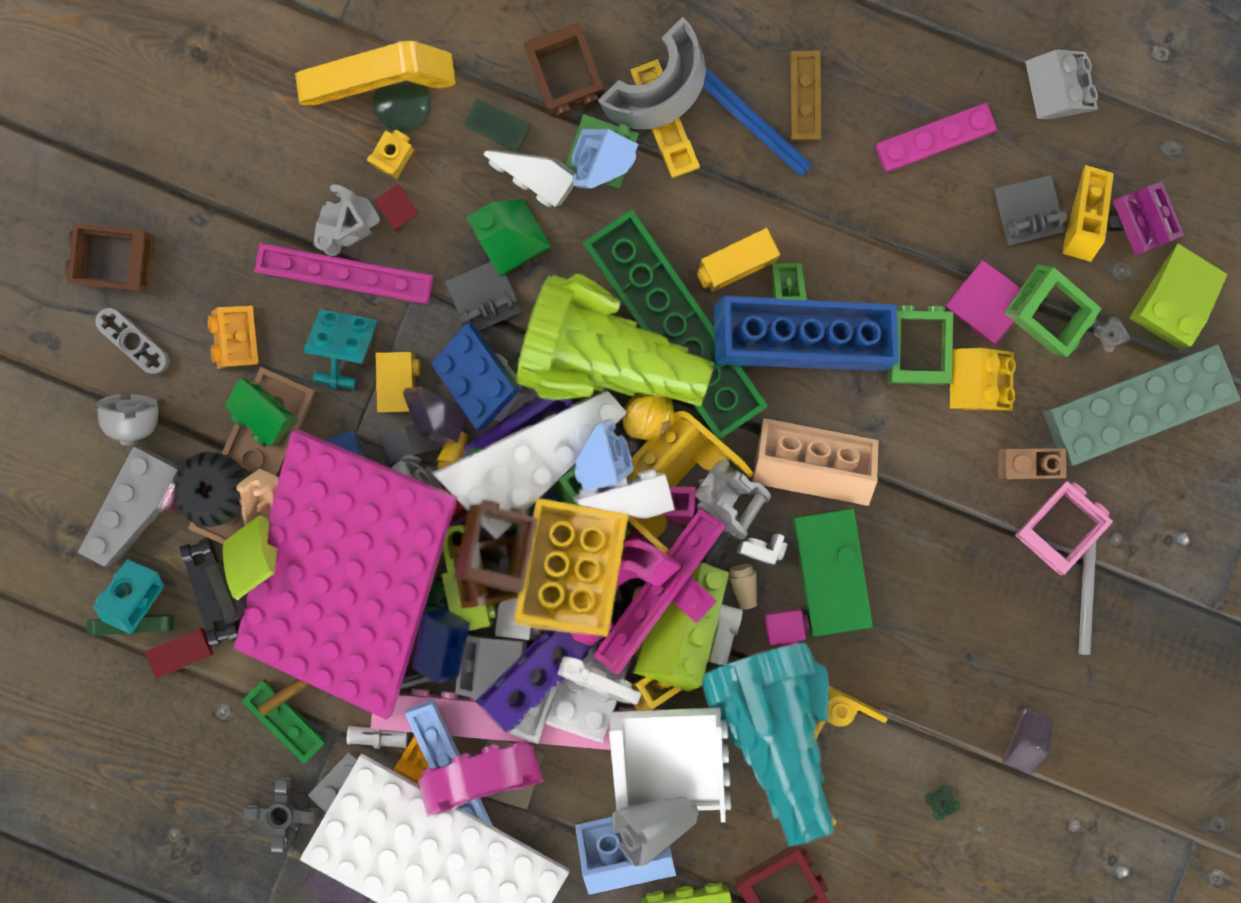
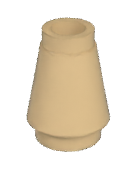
(744, 585)

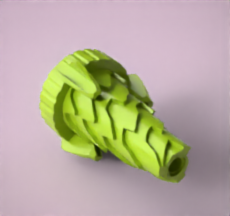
(582, 348)

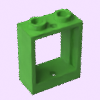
(1032, 295)
(942, 377)

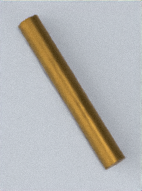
(282, 696)

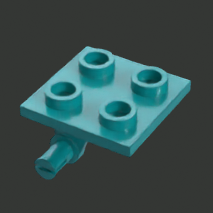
(339, 338)

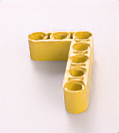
(376, 69)

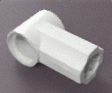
(726, 628)

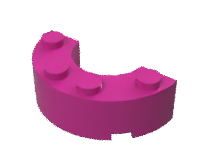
(637, 561)
(479, 776)

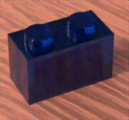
(440, 645)

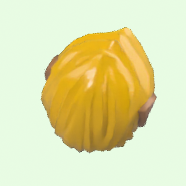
(647, 416)

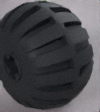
(219, 504)

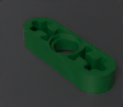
(150, 623)

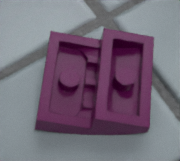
(1148, 218)

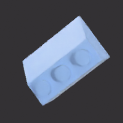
(606, 866)

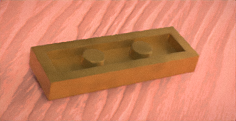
(805, 96)

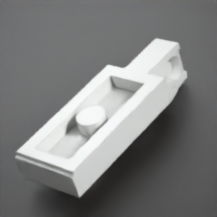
(597, 681)

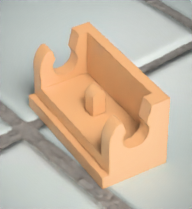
(257, 494)

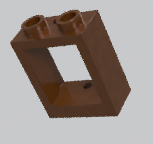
(551, 43)
(139, 257)
(520, 554)
(475, 594)

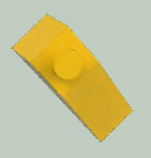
(1089, 214)

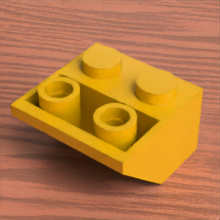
(982, 379)

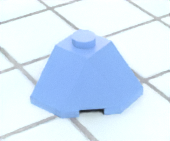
(601, 157)
(604, 458)

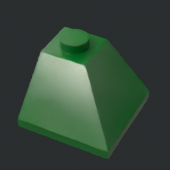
(508, 233)

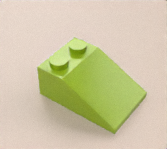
(1180, 298)

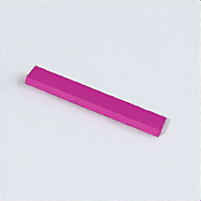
(344, 274)
(654, 600)

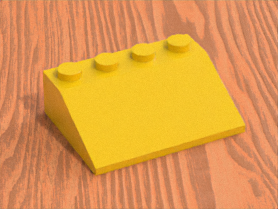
(572, 569)

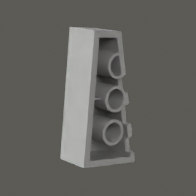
(129, 506)

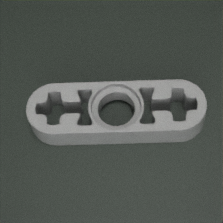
(111, 333)

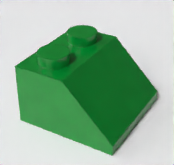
(260, 413)

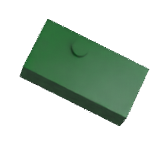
(831, 572)

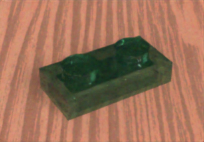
(497, 125)

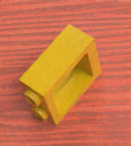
(737, 261)

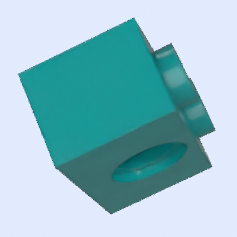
(128, 612)

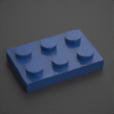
(475, 376)

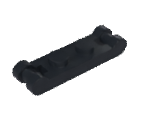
(204, 593)

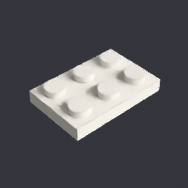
(582, 709)

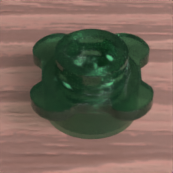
(941, 811)

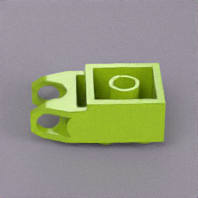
(477, 616)

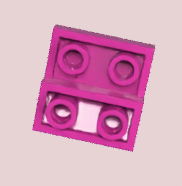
(983, 302)

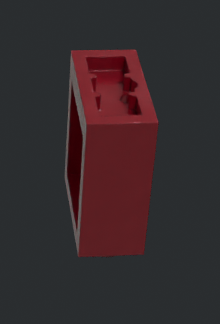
(748, 879)

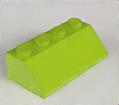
(676, 645)

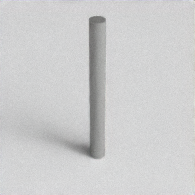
(1087, 600)

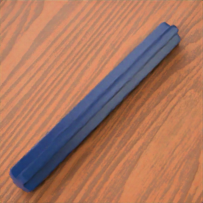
(755, 124)

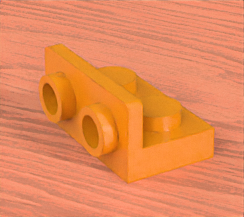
(233, 336)

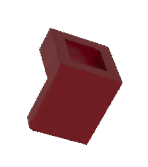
(396, 207)

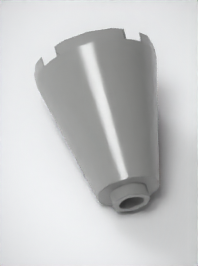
(652, 827)

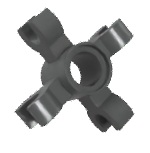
(282, 792)

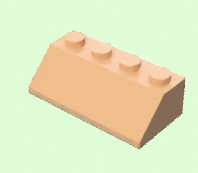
(816, 462)

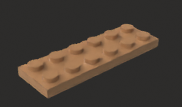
(252, 455)

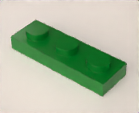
(285, 723)

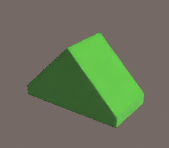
(788, 281)

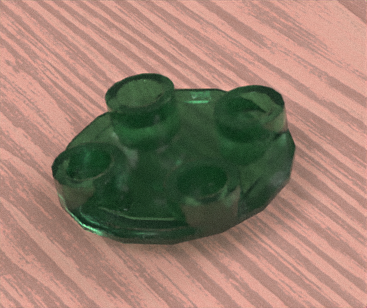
(402, 105)

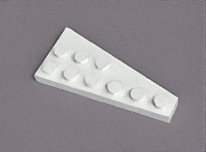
(528, 461)

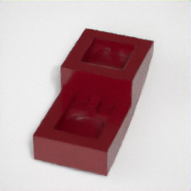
(179, 653)

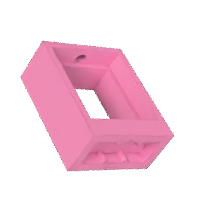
(1043, 550)

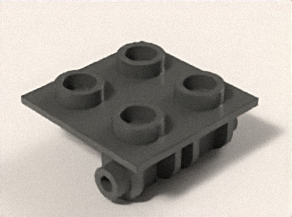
(1030, 210)
(483, 296)

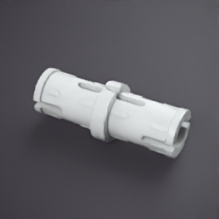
(376, 737)

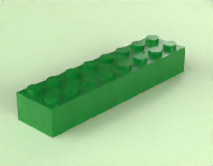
(664, 306)

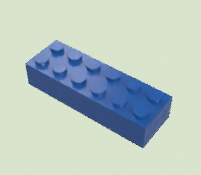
(805, 334)

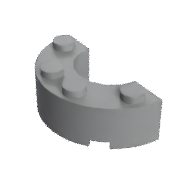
(668, 95)

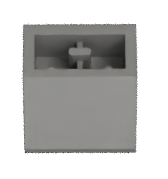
(1061, 84)
(485, 661)

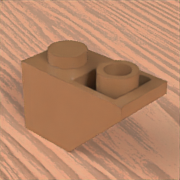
(1031, 463)

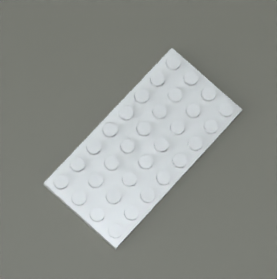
(393, 853)

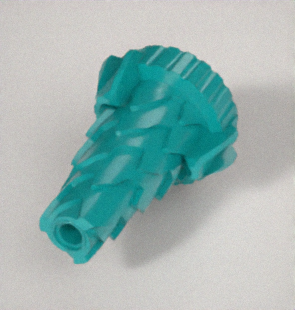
(772, 717)

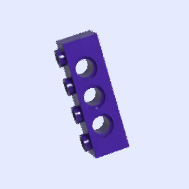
(517, 677)

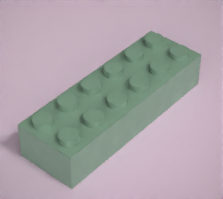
(1142, 405)

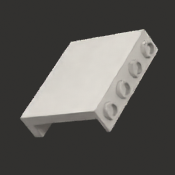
(670, 757)

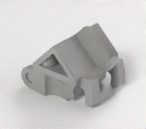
(344, 222)
(720, 492)

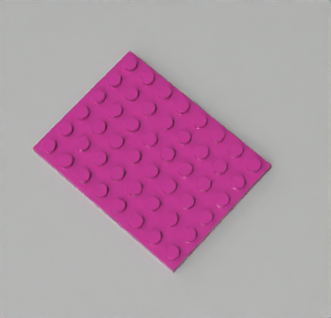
(348, 573)

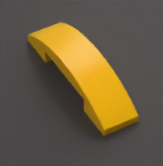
(670, 138)

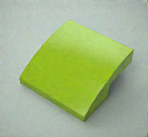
(248, 557)

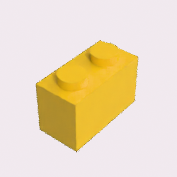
(394, 374)

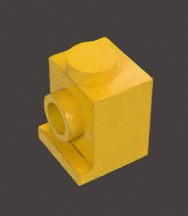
(391, 164)

